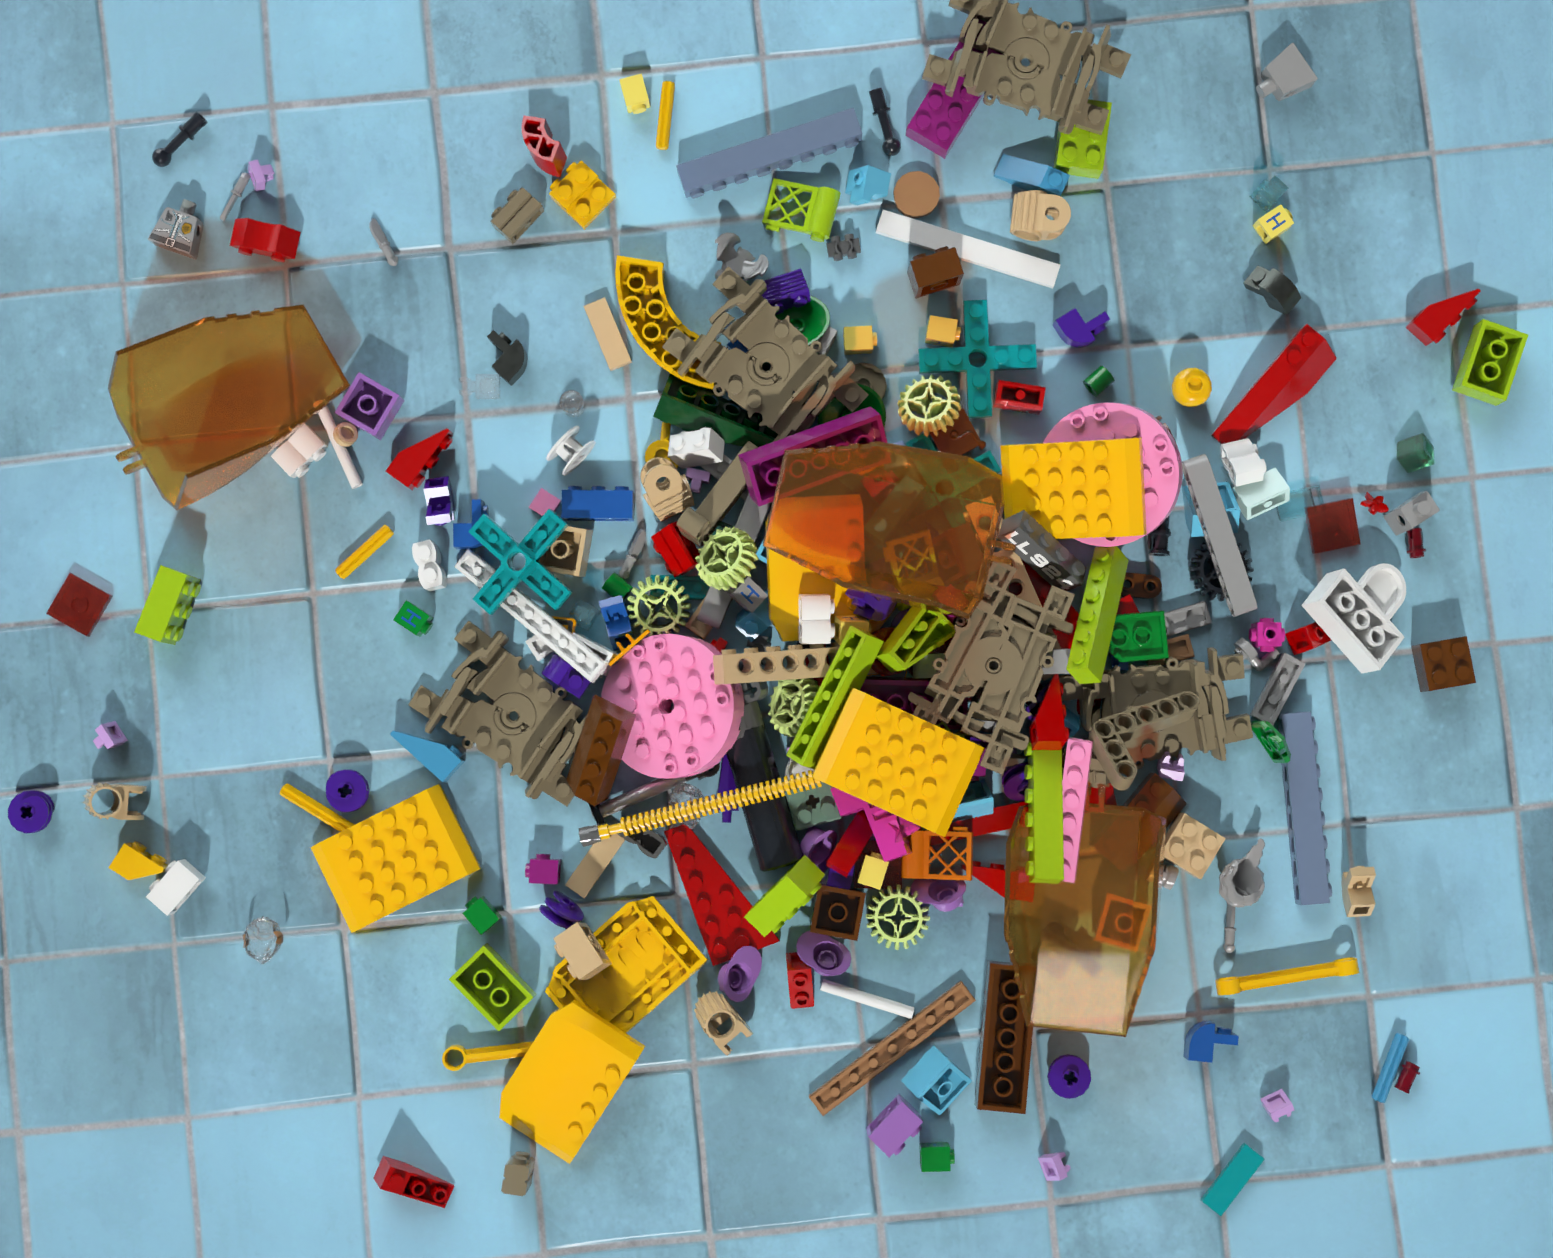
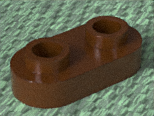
(1138, 586)

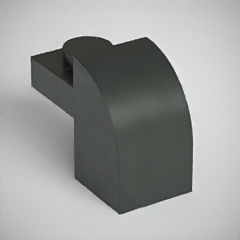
(1275, 287)
(513, 360)

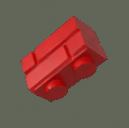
(1019, 397)
(675, 549)

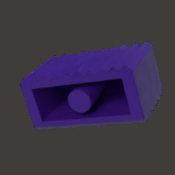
(787, 290)

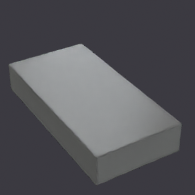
(1187, 618)

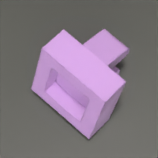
(260, 174)
(697, 477)
(109, 736)
(1171, 769)
(1277, 1105)
(1053, 1166)

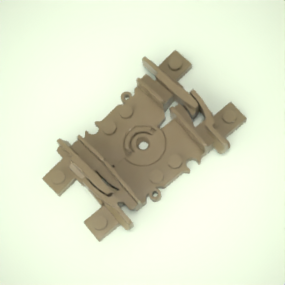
(1052, 56)
(792, 361)
(1020, 651)
(1147, 683)
(517, 741)

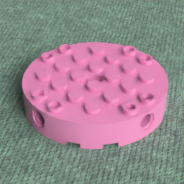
(1160, 456)
(703, 715)

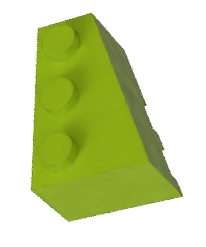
(914, 638)

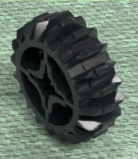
(1203, 581)

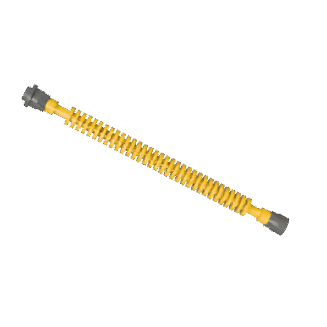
(593, 834)

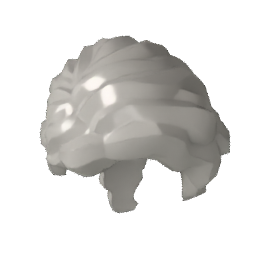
(1242, 879)

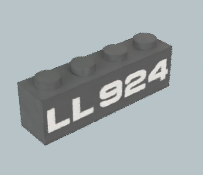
(1042, 551)

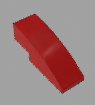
(851, 845)

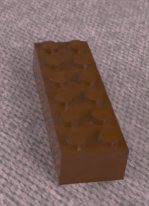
(1003, 1044)

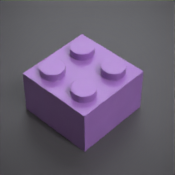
(369, 406)
(894, 1126)

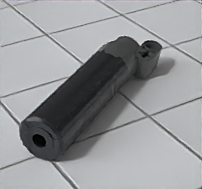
(752, 763)

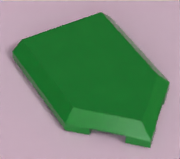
(1139, 637)
(1272, 741)

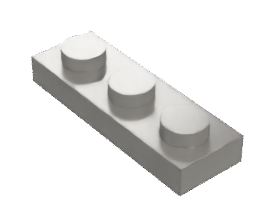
(1277, 688)

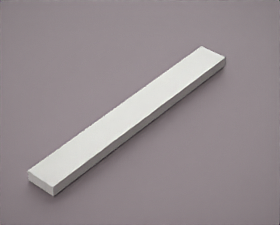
(968, 248)
(536, 620)

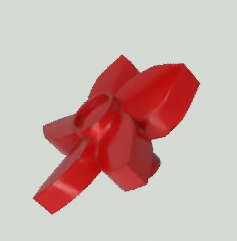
(1375, 504)

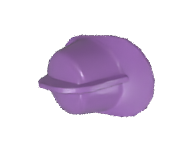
(818, 846)
(941, 893)
(823, 954)
(740, 973)

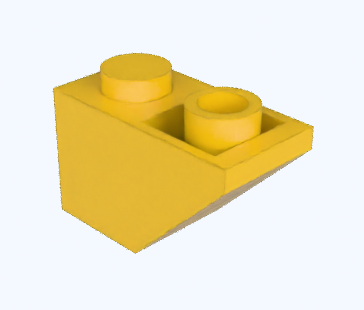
(135, 862)

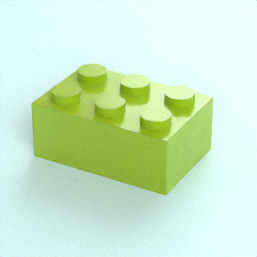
(1083, 151)
(1490, 362)
(168, 605)
(785, 897)
(492, 986)

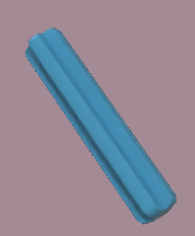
(1390, 1067)

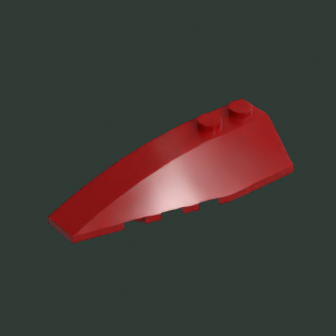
(1280, 386)

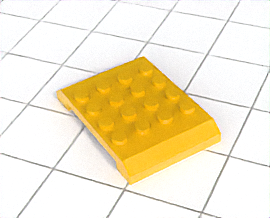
(1077, 486)
(898, 762)
(395, 857)

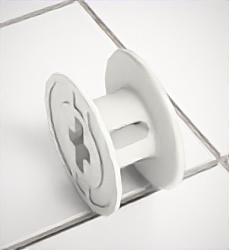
(570, 450)

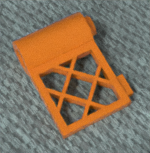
(917, 864)

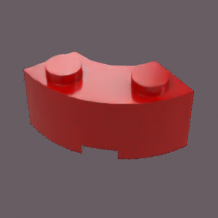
(544, 150)
(264, 239)

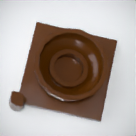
(958, 438)

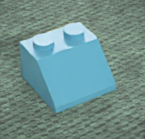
(1230, 504)
(936, 1080)

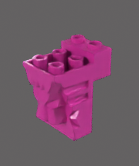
(888, 829)

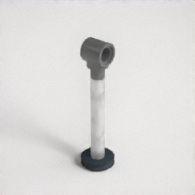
(640, 794)

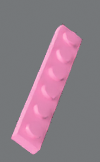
(1074, 800)

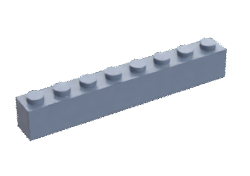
(769, 153)
(1304, 811)

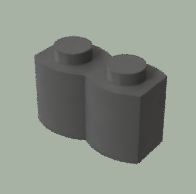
(649, 842)

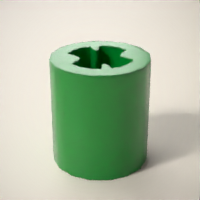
(1098, 381)
(617, 586)

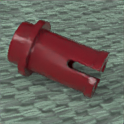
(1415, 543)
(1407, 1077)

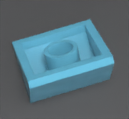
(975, 802)

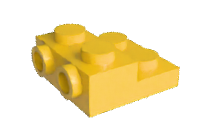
(581, 194)

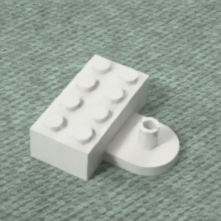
(1360, 613)

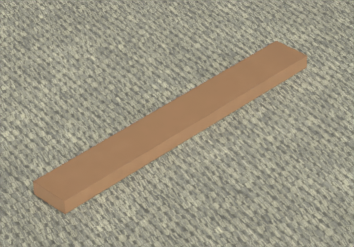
(892, 1048)

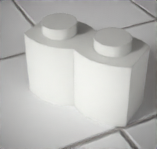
(299, 451)
(1242, 462)
(430, 571)
(815, 618)

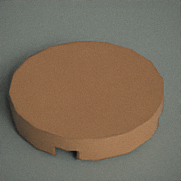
(916, 194)

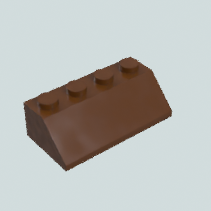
(599, 750)
(1157, 797)

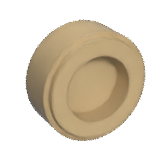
(345, 434)

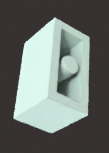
(1262, 495)

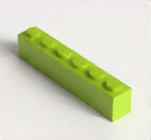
(1097, 615)
(846, 671)
(1044, 816)

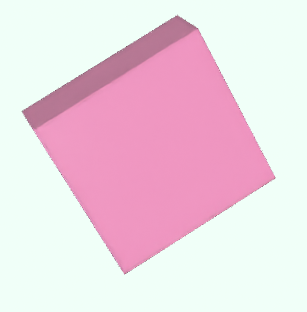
(544, 501)

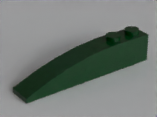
(698, 408)

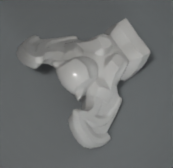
(738, 261)

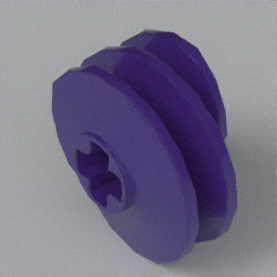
(1015, 782)
(352, 801)
(41, 809)
(561, 912)
(1062, 1066)

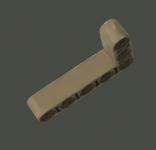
(700, 523)
(1135, 728)

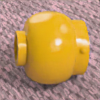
(1191, 387)

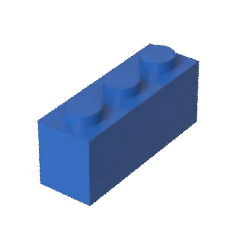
(597, 504)

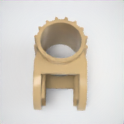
(1030, 213)
(668, 496)
(120, 805)
(715, 1003)

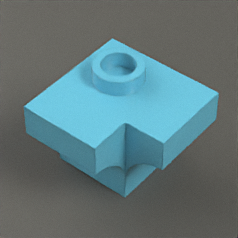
(867, 184)

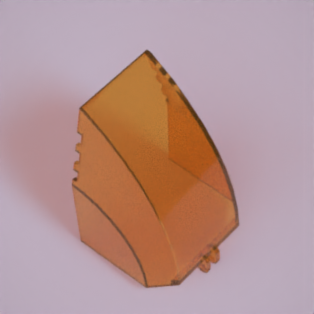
(219, 396)
(891, 522)
(1087, 942)

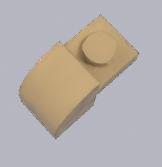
(1357, 891)

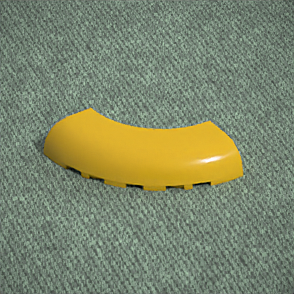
(650, 315)

